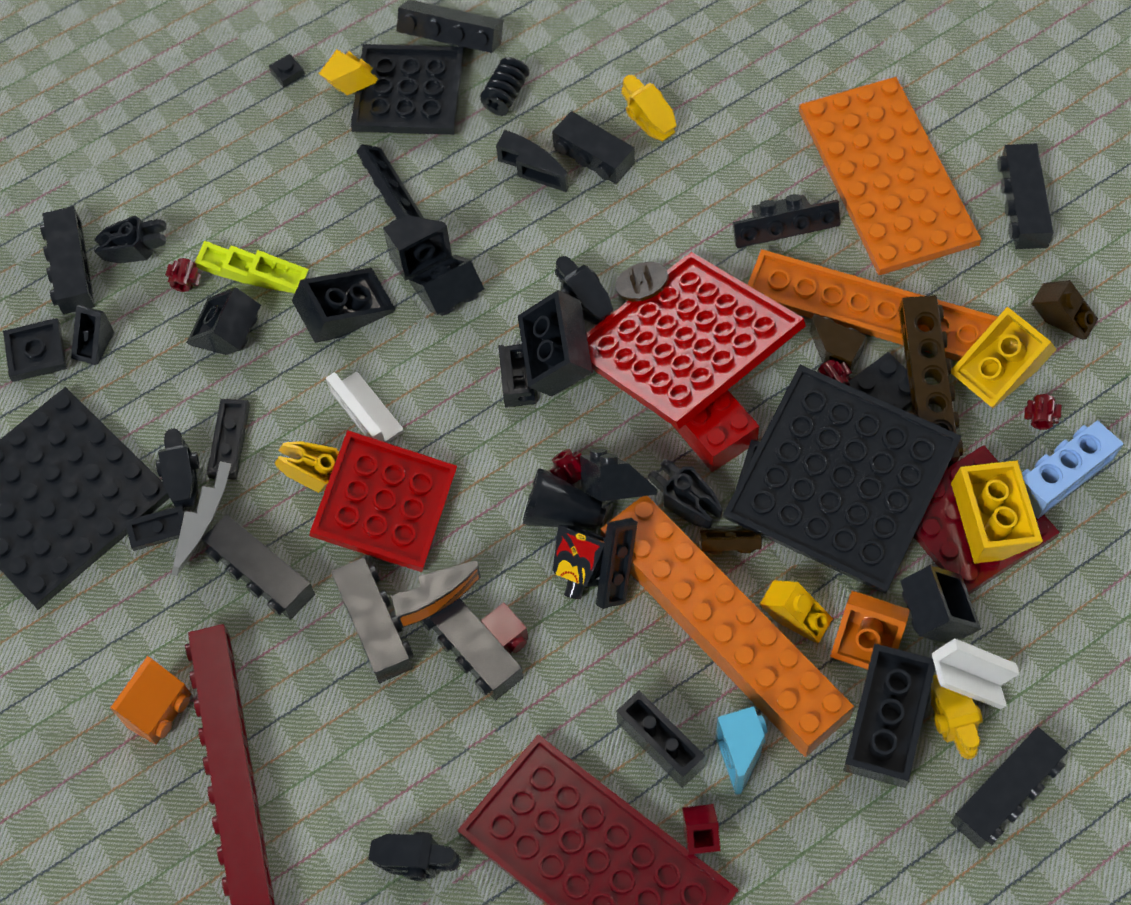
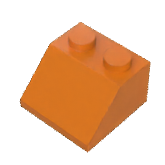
(868, 623)
(151, 701)

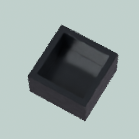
(939, 604)

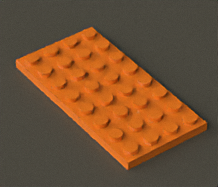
(888, 176)

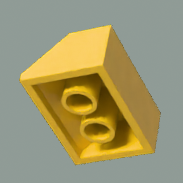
(995, 510)

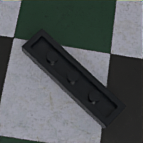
(388, 182)

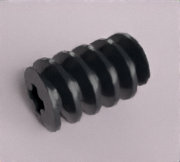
(504, 85)

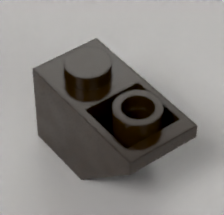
(1065, 308)
(836, 341)

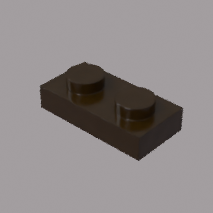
(722, 540)

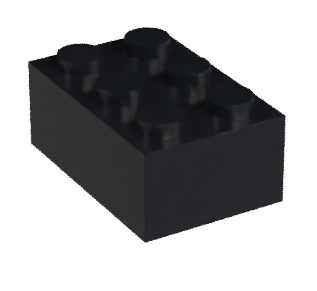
(554, 343)

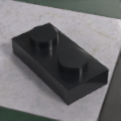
(155, 528)

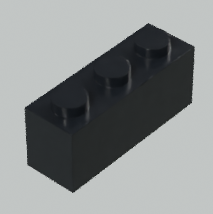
(593, 147)
(660, 739)

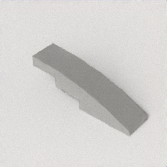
(197, 524)

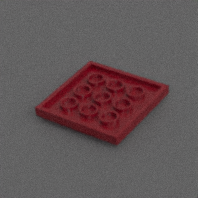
(945, 539)

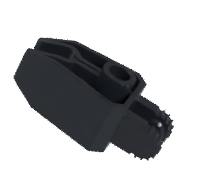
(130, 240)
(585, 286)
(178, 469)
(687, 494)
(412, 855)

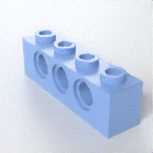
(1070, 466)

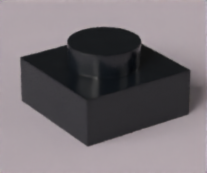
(286, 70)

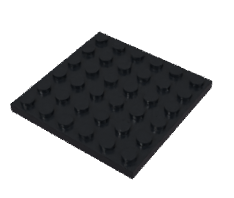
(842, 478)
(66, 496)

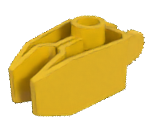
(648, 108)
(308, 463)
(956, 718)

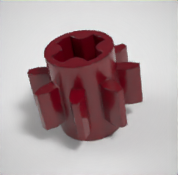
(183, 275)
(836, 371)
(1043, 411)
(567, 466)

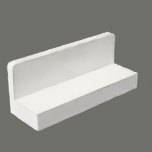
(364, 407)
(973, 672)

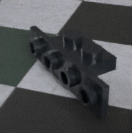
(785, 219)

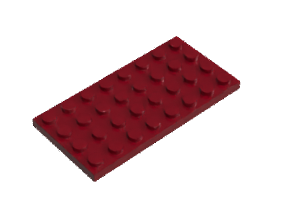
(582, 842)

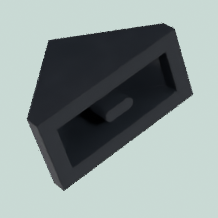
(90, 335)

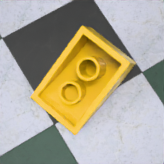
(1003, 358)

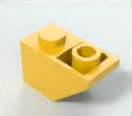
(347, 73)
(796, 609)

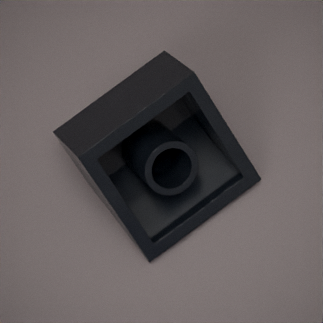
(416, 244)
(447, 284)
(225, 322)
(611, 477)

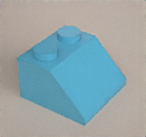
(741, 743)

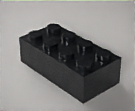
(890, 715)

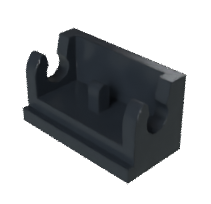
(514, 377)

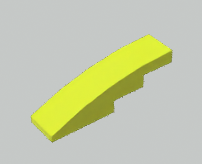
(250, 268)

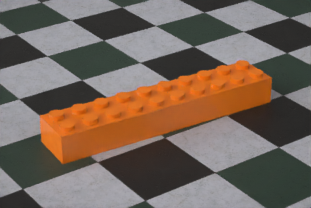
(733, 630)

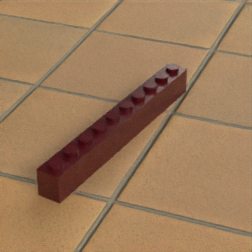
(230, 768)

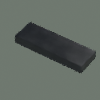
(228, 436)
(616, 563)

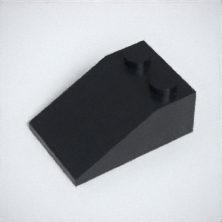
(341, 303)

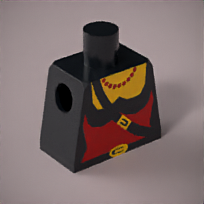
(578, 558)

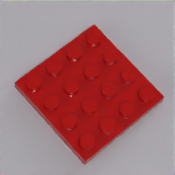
(383, 501)

